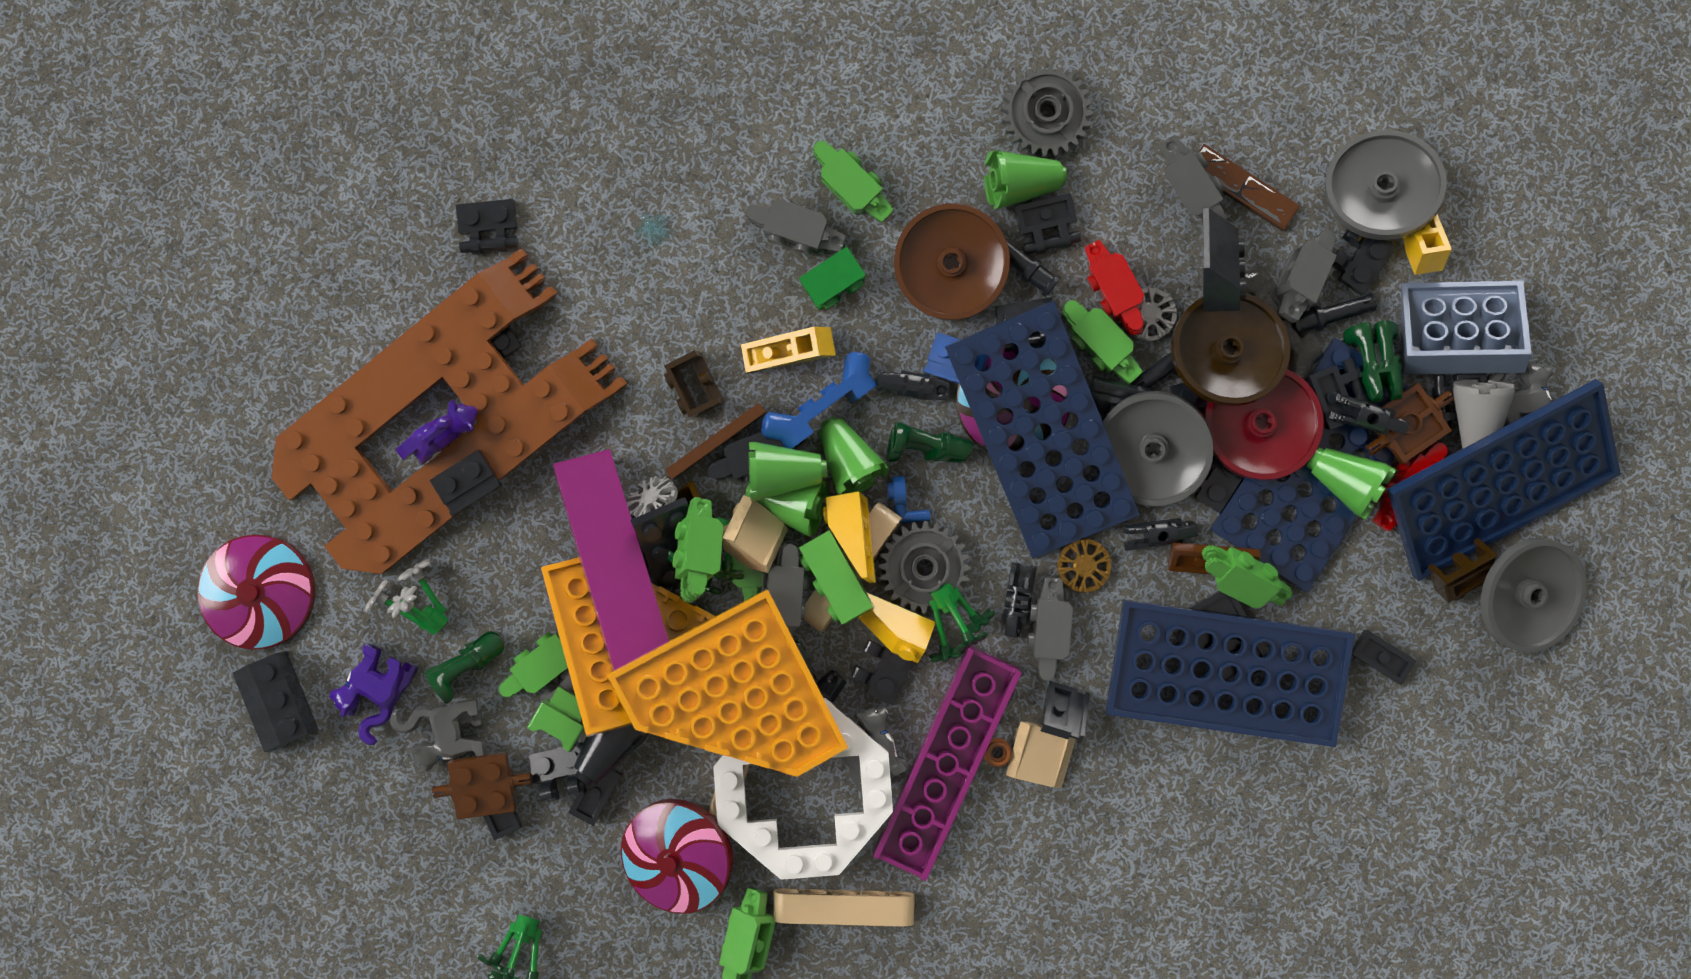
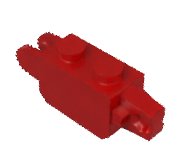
(1116, 285)
(1434, 453)

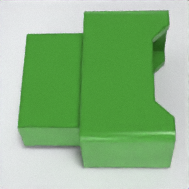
(560, 718)

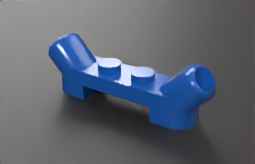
(794, 429)

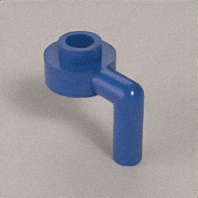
(897, 491)

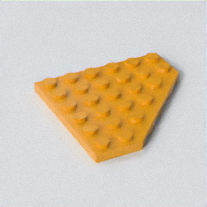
(585, 646)
(733, 691)

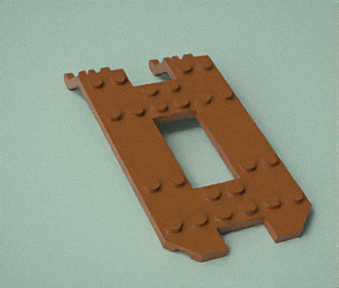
(451, 346)

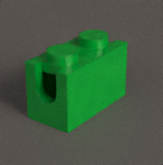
(832, 279)

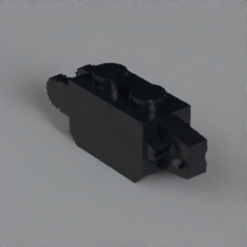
(737, 458)

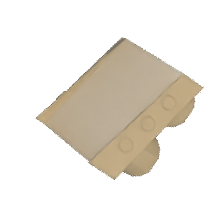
(753, 535)
(1039, 756)

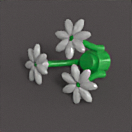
(429, 618)

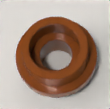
(1004, 758)

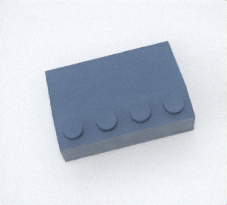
(1464, 327)

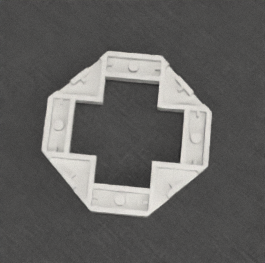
(852, 829)

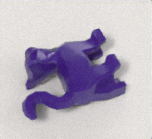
(439, 433)
(378, 687)

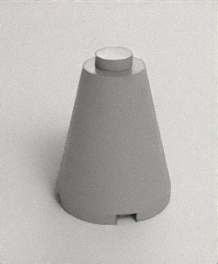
(1481, 407)

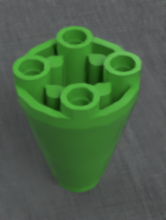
(1351, 478)

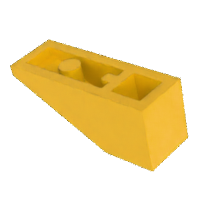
(1428, 248)
(788, 349)
(850, 523)
(899, 629)

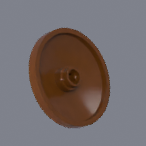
(951, 261)

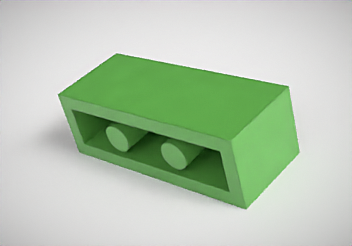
(835, 578)

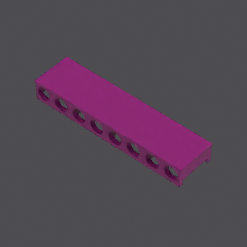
(610, 557)
(946, 762)

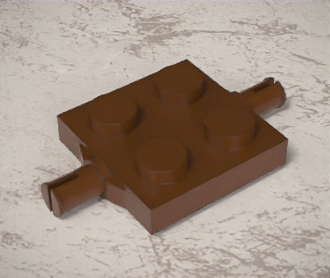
(1424, 421)
(482, 785)

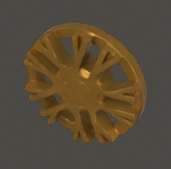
(1084, 565)

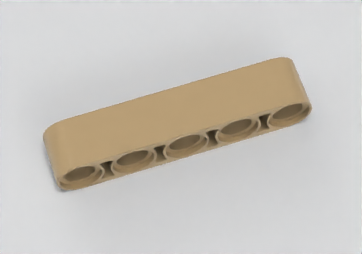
(882, 525)
(843, 907)

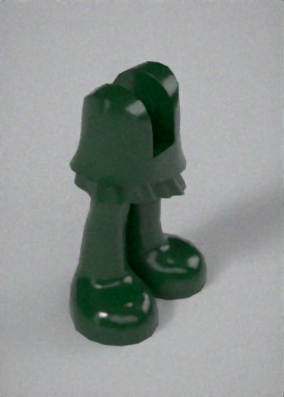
(1374, 374)
(935, 447)
(474, 657)

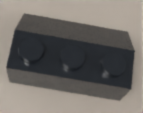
(1222, 264)
(275, 700)

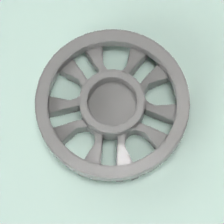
(1152, 314)
(651, 496)

